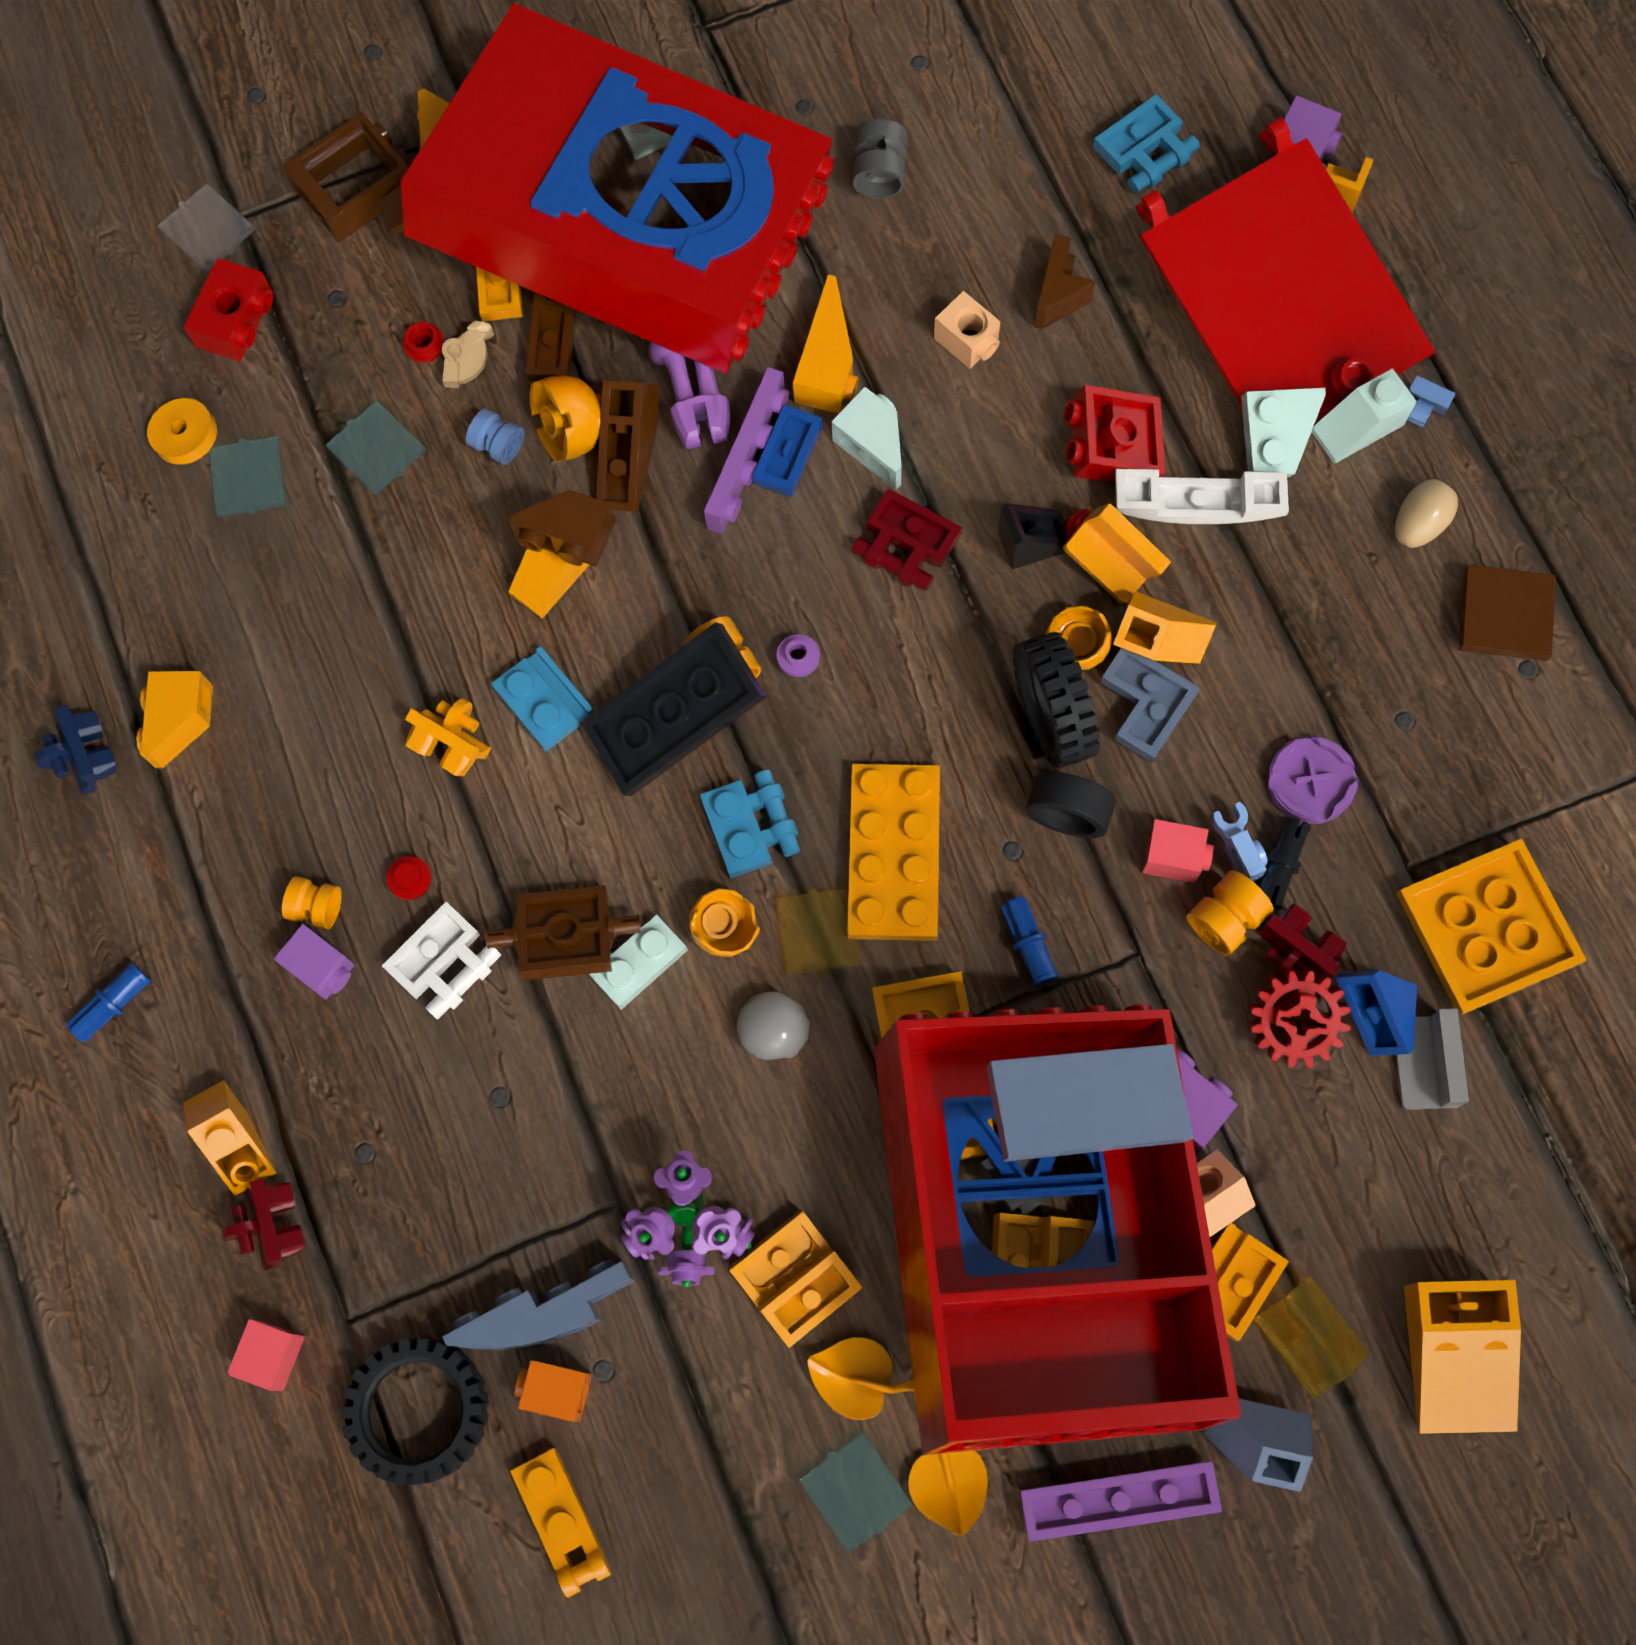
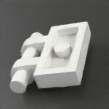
(432, 951)

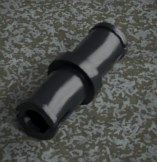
(1284, 860)

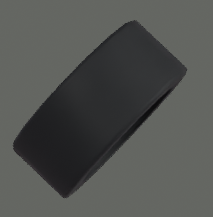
(1070, 804)

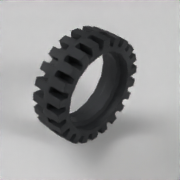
(1056, 700)
(359, 1401)

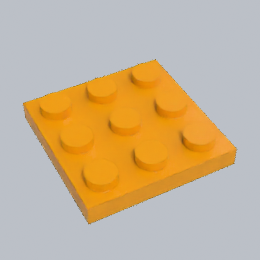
(1490, 927)

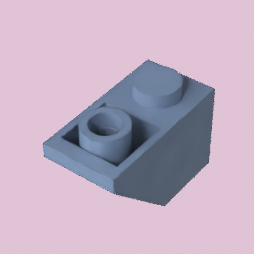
(1267, 1444)

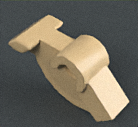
(466, 355)

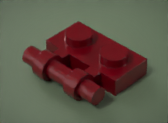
(913, 529)

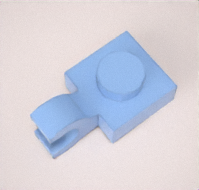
(1243, 853)

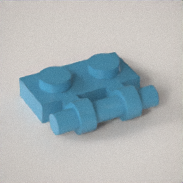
(1140, 133)
(737, 829)

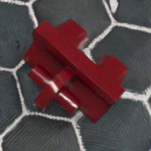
(1296, 951)
(273, 1243)

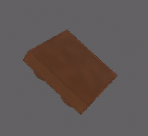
(1507, 612)

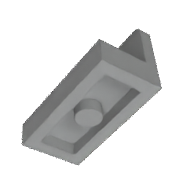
(1435, 1069)

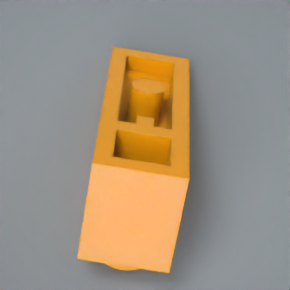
(826, 365)

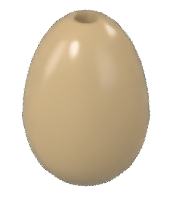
(1425, 513)

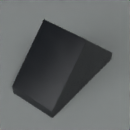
(1031, 533)

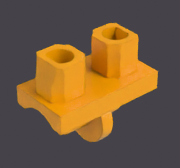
(431, 728)

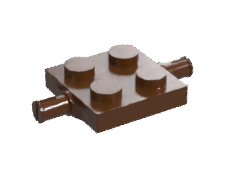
(563, 933)

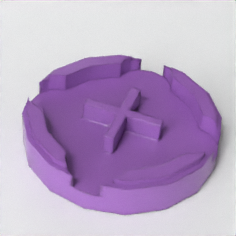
(1312, 780)

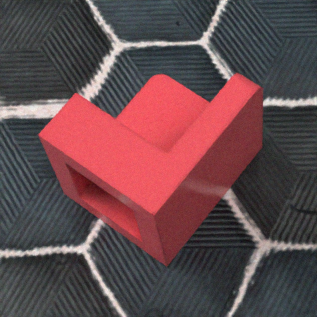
(265, 1355)

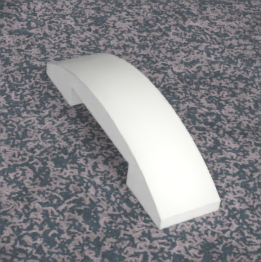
(1201, 500)

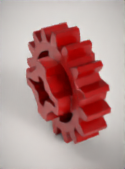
(1296, 1037)

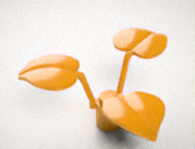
(853, 1383)

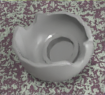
(772, 1026)

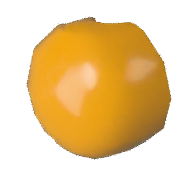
(1085, 632)
(723, 923)

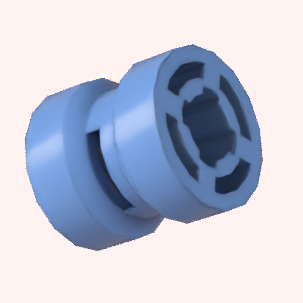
(495, 436)

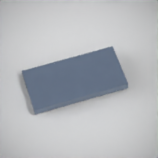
(1088, 1102)

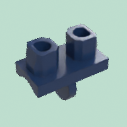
(73, 732)

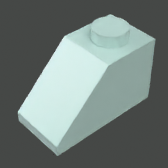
(1365, 416)
(871, 435)

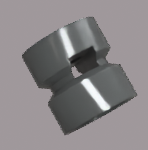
(880, 159)

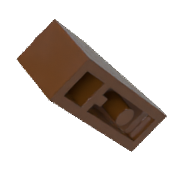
(626, 441)

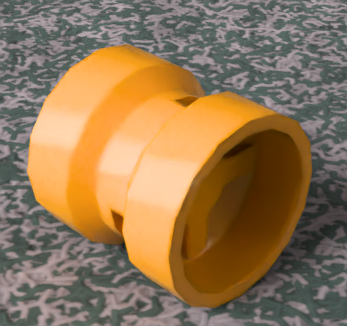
(308, 901)

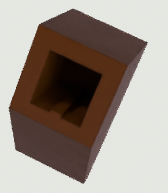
(567, 525)

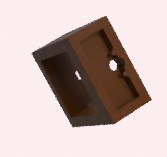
(332, 153)

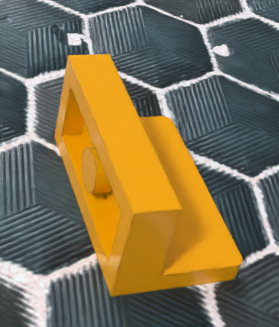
(1115, 553)

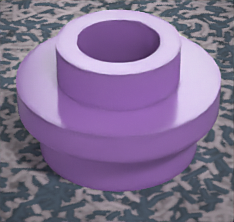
(799, 667)

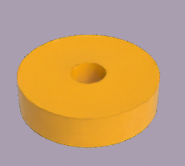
(193, 442)

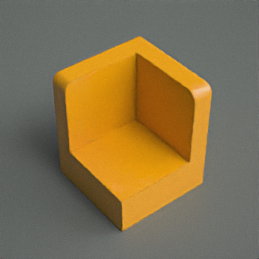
(1350, 182)

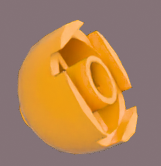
(568, 416)

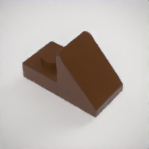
(1061, 290)

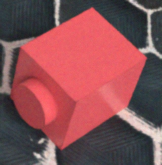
(1177, 851)

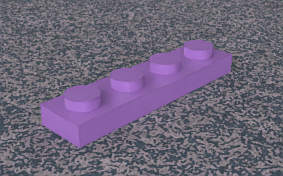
(740, 465)
(1120, 1501)

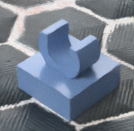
(1428, 398)

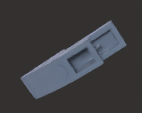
(524, 1322)

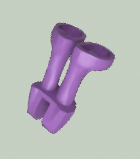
(689, 409)

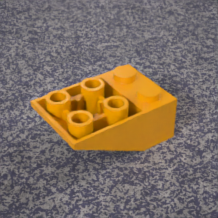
(1464, 1355)

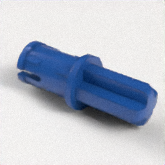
(1029, 941)
(108, 1002)

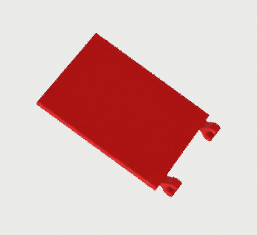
(1282, 277)

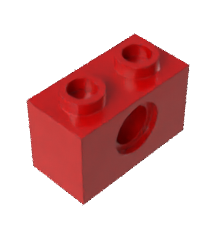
(226, 289)

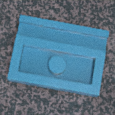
(542, 699)

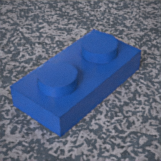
(788, 450)

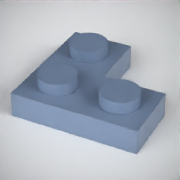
(1159, 700)

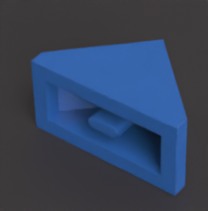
(1382, 1010)

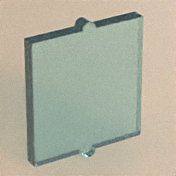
(376, 447)
(247, 476)
(855, 1492)

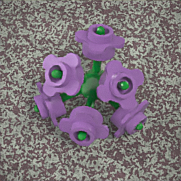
(711, 1225)

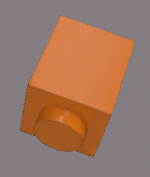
(553, 1390)

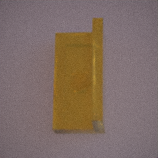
(1312, 1337)

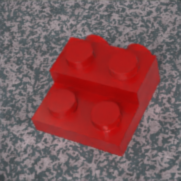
(1113, 433)

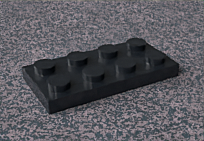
(673, 709)

